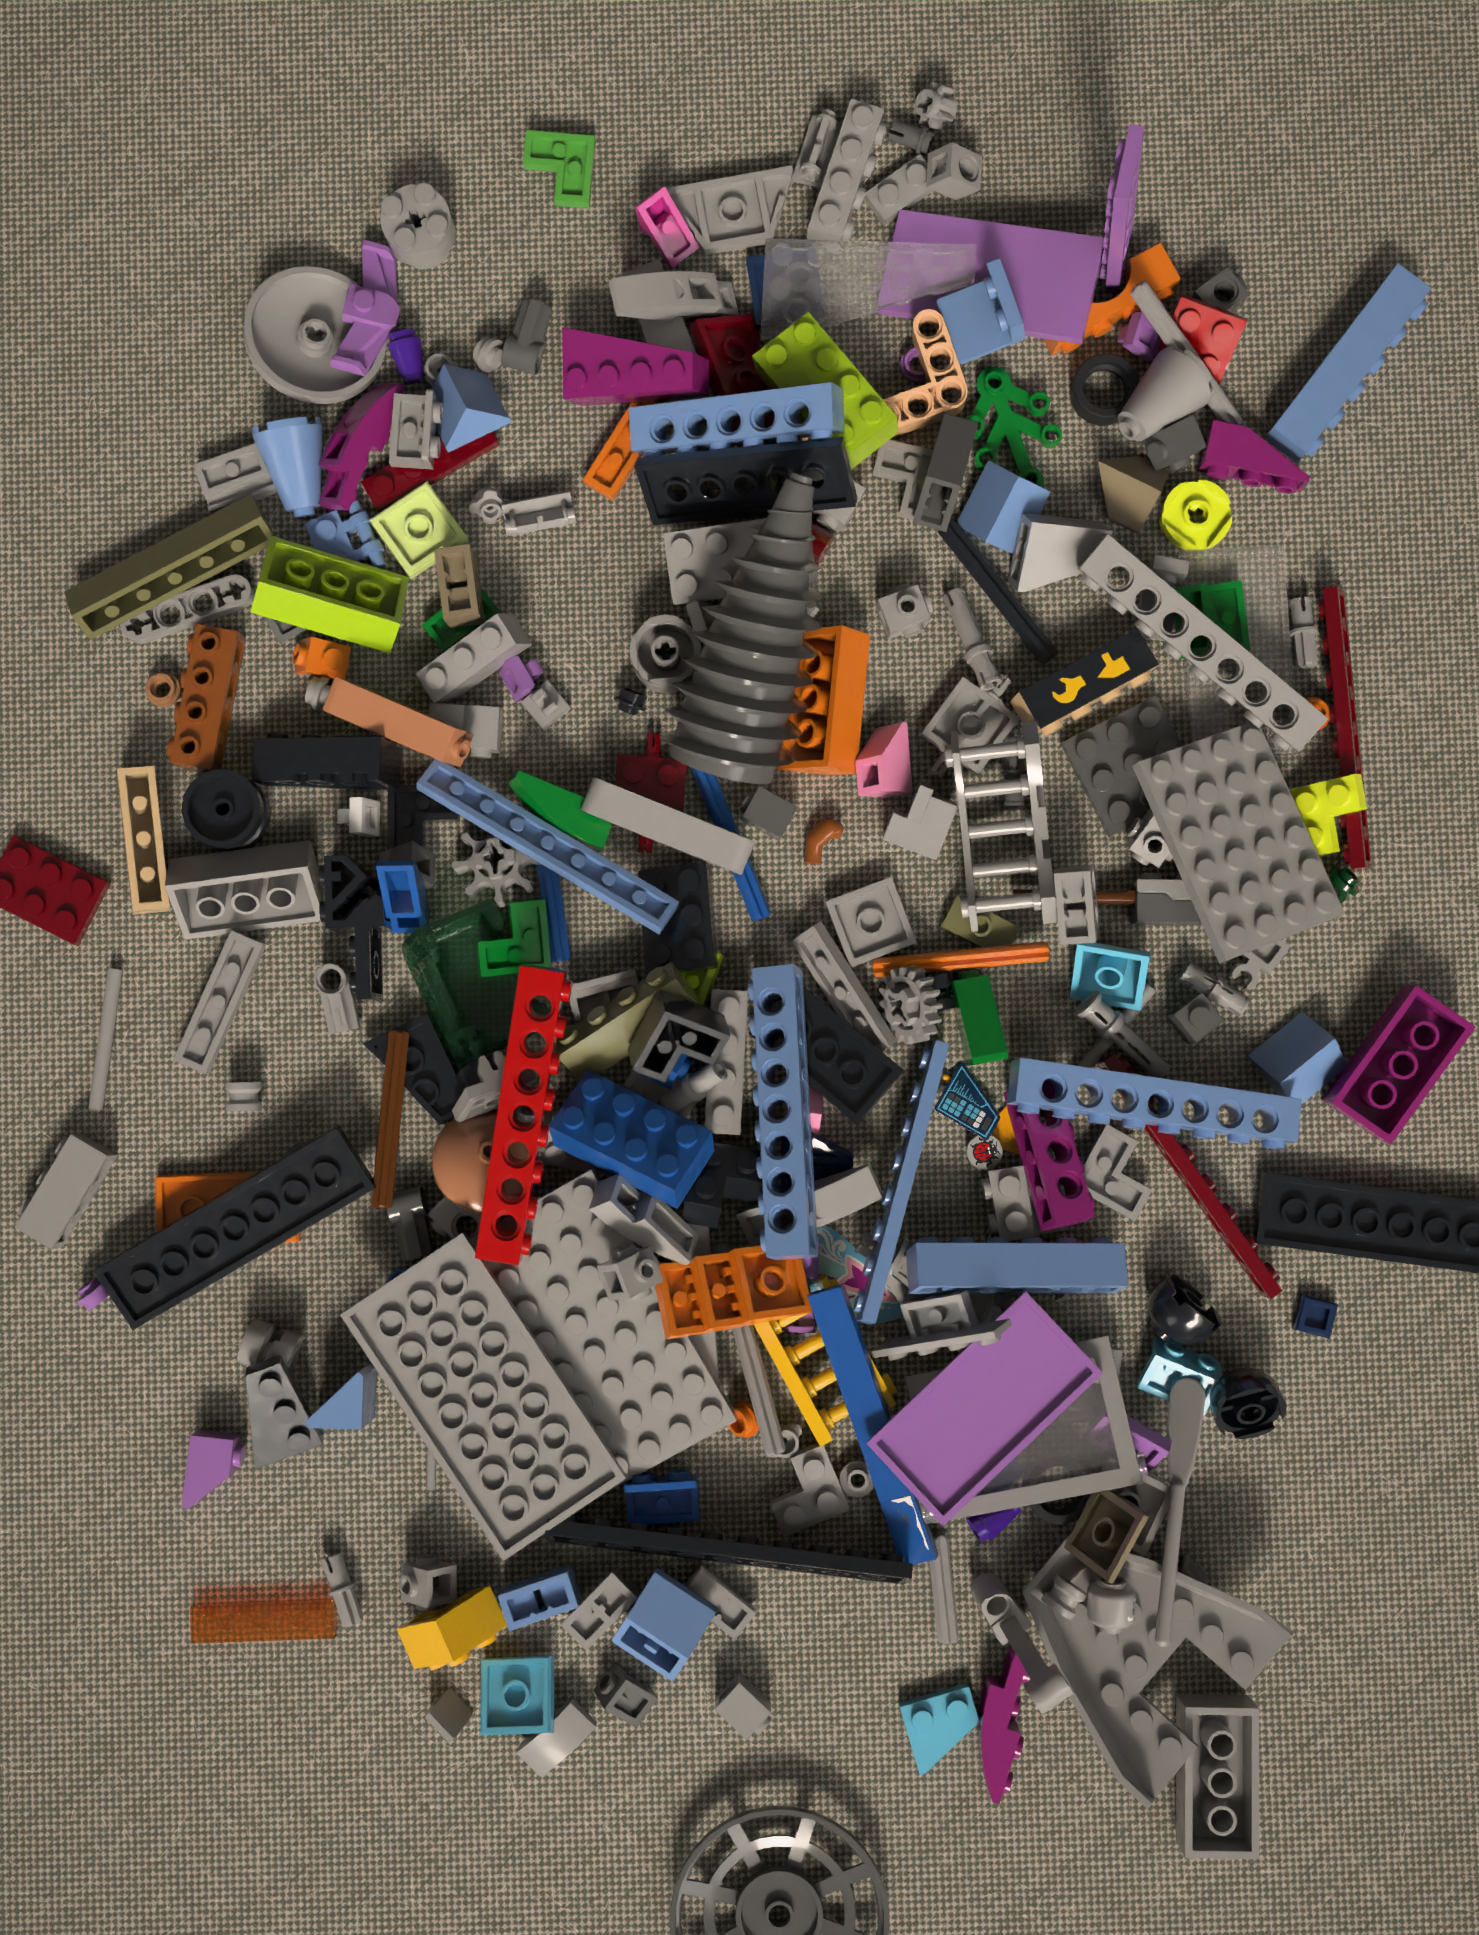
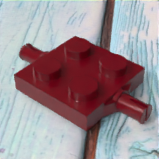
(652, 778)

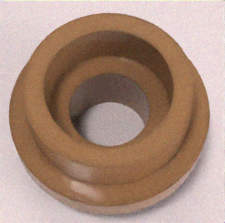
(154, 684)

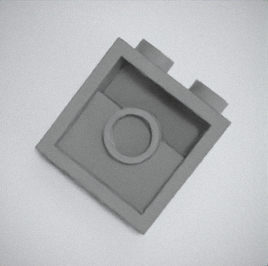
(1012, 1204)

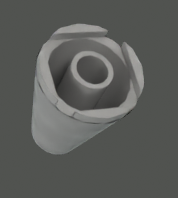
(1167, 393)

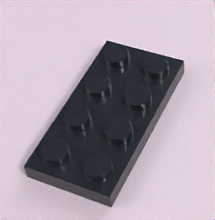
(842, 1061)

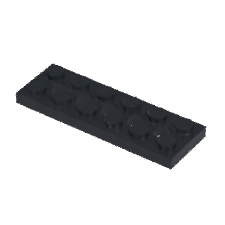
(753, 462)

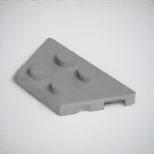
(733, 209)

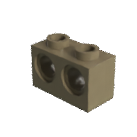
(459, 586)

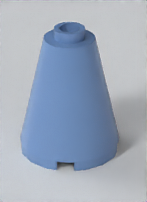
(292, 458)

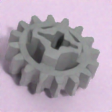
(910, 1004)

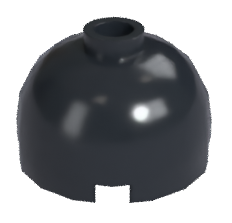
(1180, 1313)
(1246, 1403)

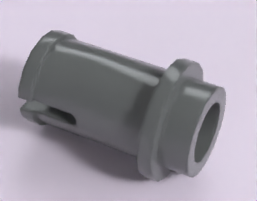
(912, 136)

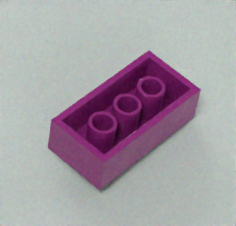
(1398, 1063)

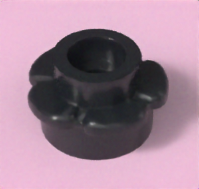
(630, 701)

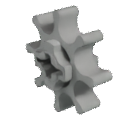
(482, 863)

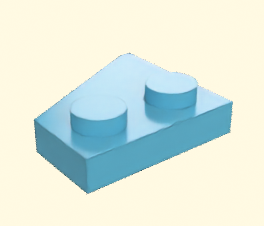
(938, 1723)

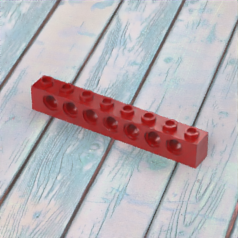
(494, 1241)

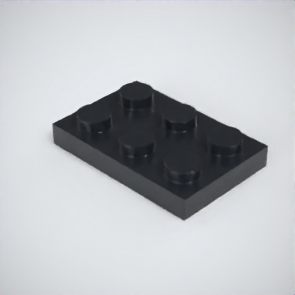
(690, 933)

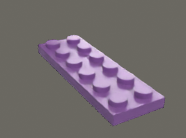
(1121, 207)

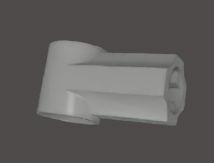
(337, 1003)

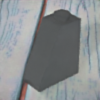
(945, 472)

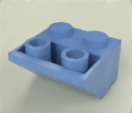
(664, 1624)

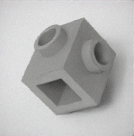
(899, 622)
(1147, 841)
(630, 1273)
(428, 1582)

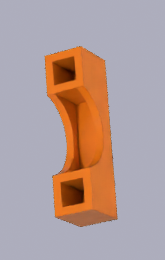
(1147, 266)

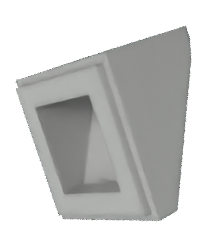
(448, 1714)

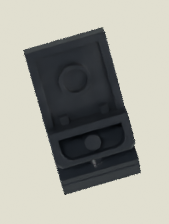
(350, 911)

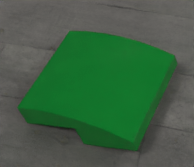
(1221, 604)

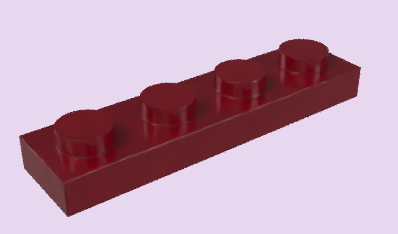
(395, 482)

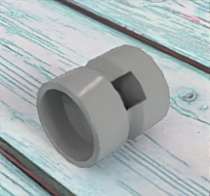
(264, 1342)

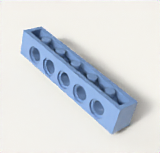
(650, 422)

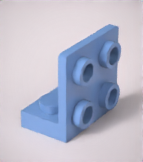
(982, 316)

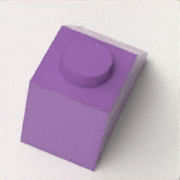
(210, 1461)

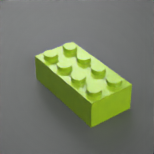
(808, 357)

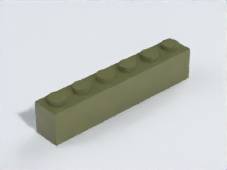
(169, 567)

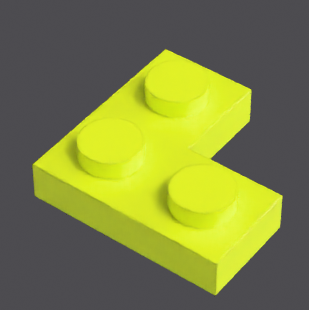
(1325, 800)

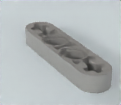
(188, 613)

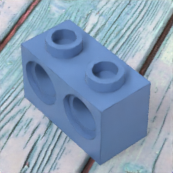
(540, 1597)

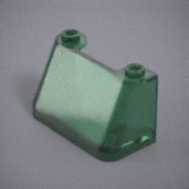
(466, 1009)

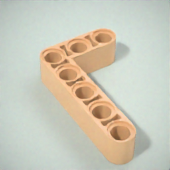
(937, 380)

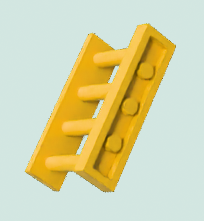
(805, 1389)

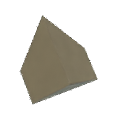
(1130, 489)

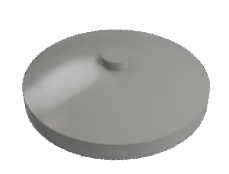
(296, 329)

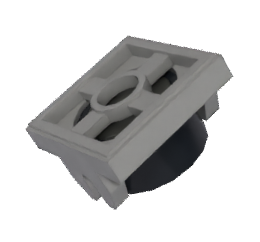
(482, 1086)

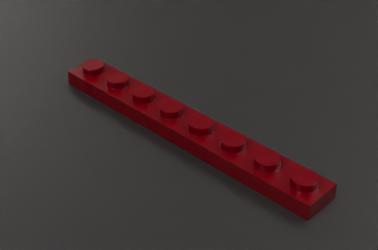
(1344, 715)
(1202, 1191)

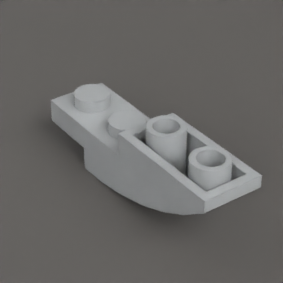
(671, 295)
(834, 1199)

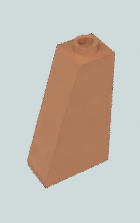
(398, 721)

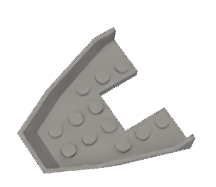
(1112, 1669)

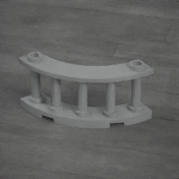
(1033, 824)

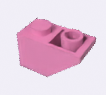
(885, 763)

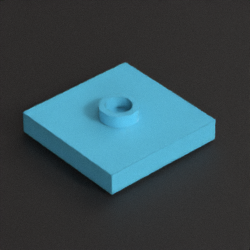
(517, 1695)

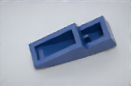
(403, 895)

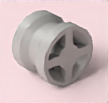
(243, 1096)
(1064, 1596)

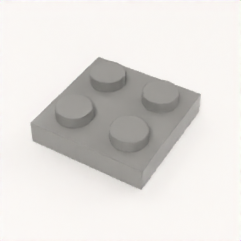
(870, 922)

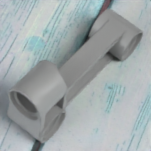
(1009, 1624)

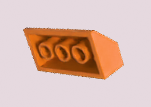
(834, 703)

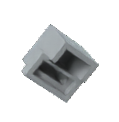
(924, 823)

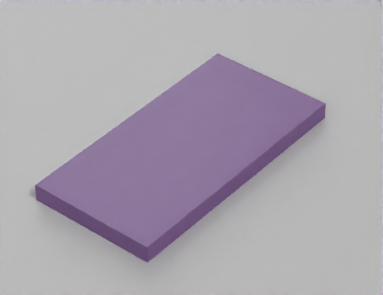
(1047, 269)
(984, 1409)

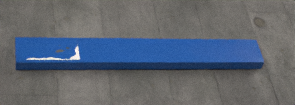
(868, 1415)

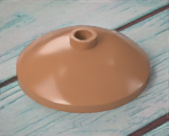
(460, 1161)

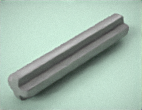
(944, 1592)

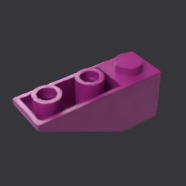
(1245, 456)

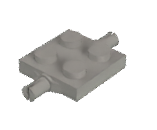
(977, 717)

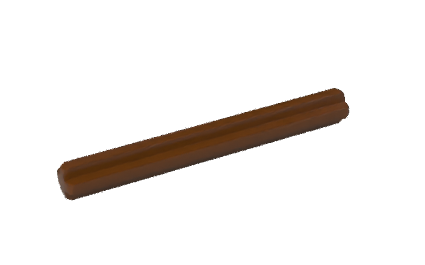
(390, 1119)

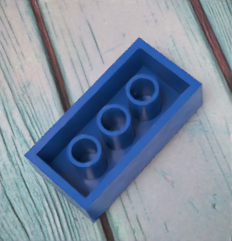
(632, 1137)

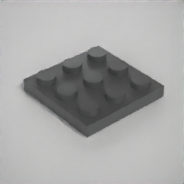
(1105, 759)

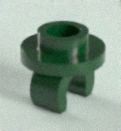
(1345, 881)

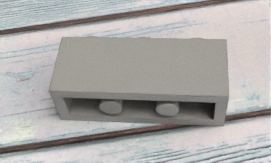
(473, 658)
(65, 1190)

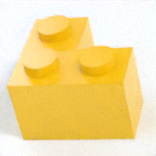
(453, 1630)

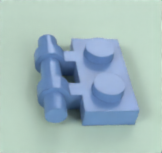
(332, 536)

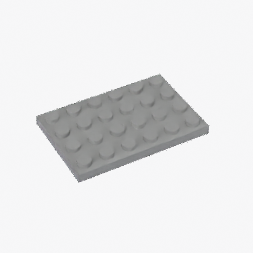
(1238, 841)

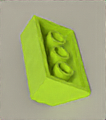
(330, 594)

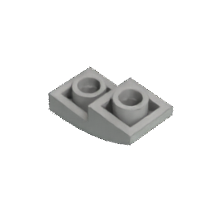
(547, 1750)

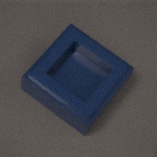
(1314, 1316)

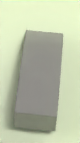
(643, 1219)

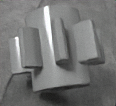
(936, 106)

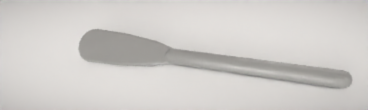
(1184, 1430)

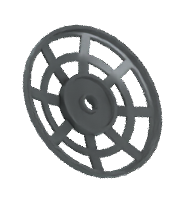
(779, 1884)

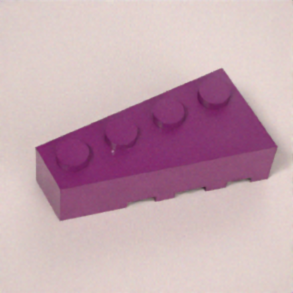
(621, 370)

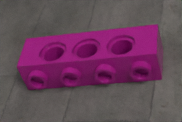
(1044, 1172)

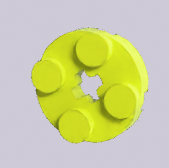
(1193, 495)

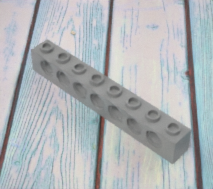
(1303, 717)

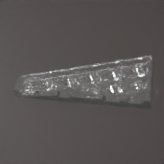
(854, 278)

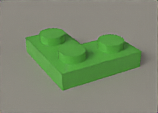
(567, 155)

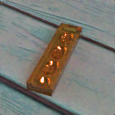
(263, 1621)

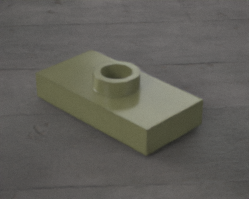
(991, 928)

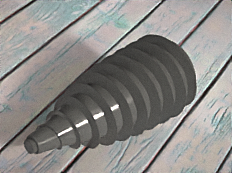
(753, 652)

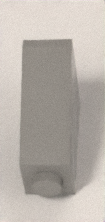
(1051, 549)

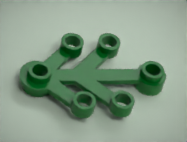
(1010, 423)

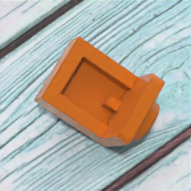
(321, 658)

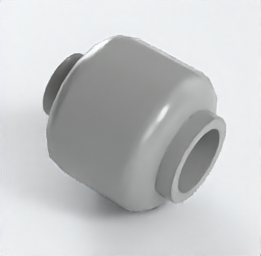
(1111, 1604)

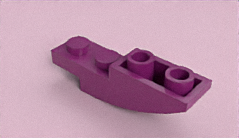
(360, 431)
(998, 1735)

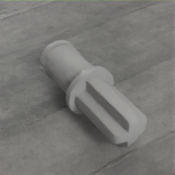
(1303, 632)
(342, 1589)

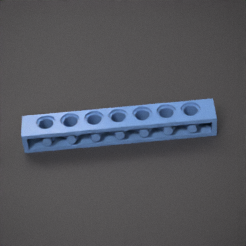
(1278, 1112)
(801, 1237)

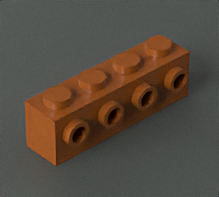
(207, 698)

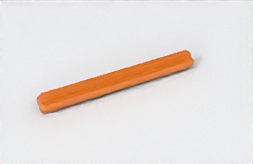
(965, 958)

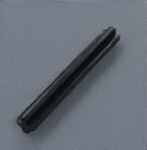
(998, 593)

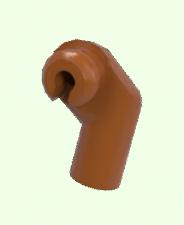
(818, 836)

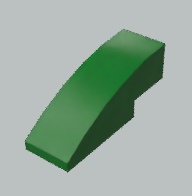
(560, 810)

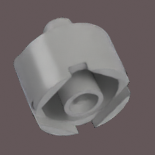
(414, 207)
(648, 646)

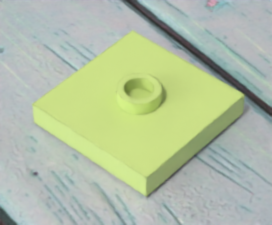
(416, 528)

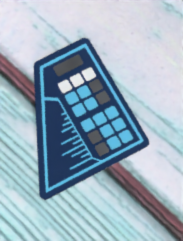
(967, 1104)

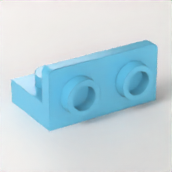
(1172, 1362)

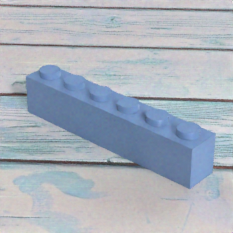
(1348, 363)
(1016, 1267)

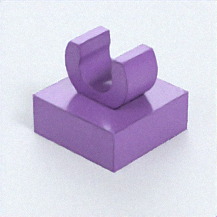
(1140, 337)
(520, 677)

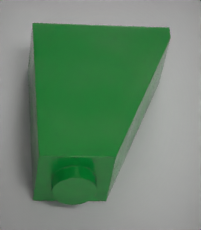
(978, 1019)

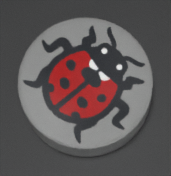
(984, 1153)

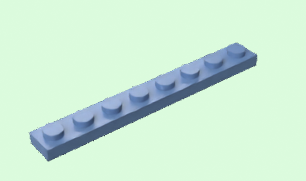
(547, 845)
(897, 1195)

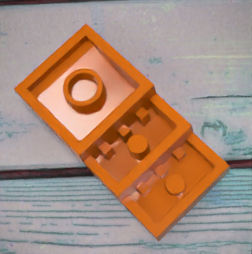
(730, 1292)

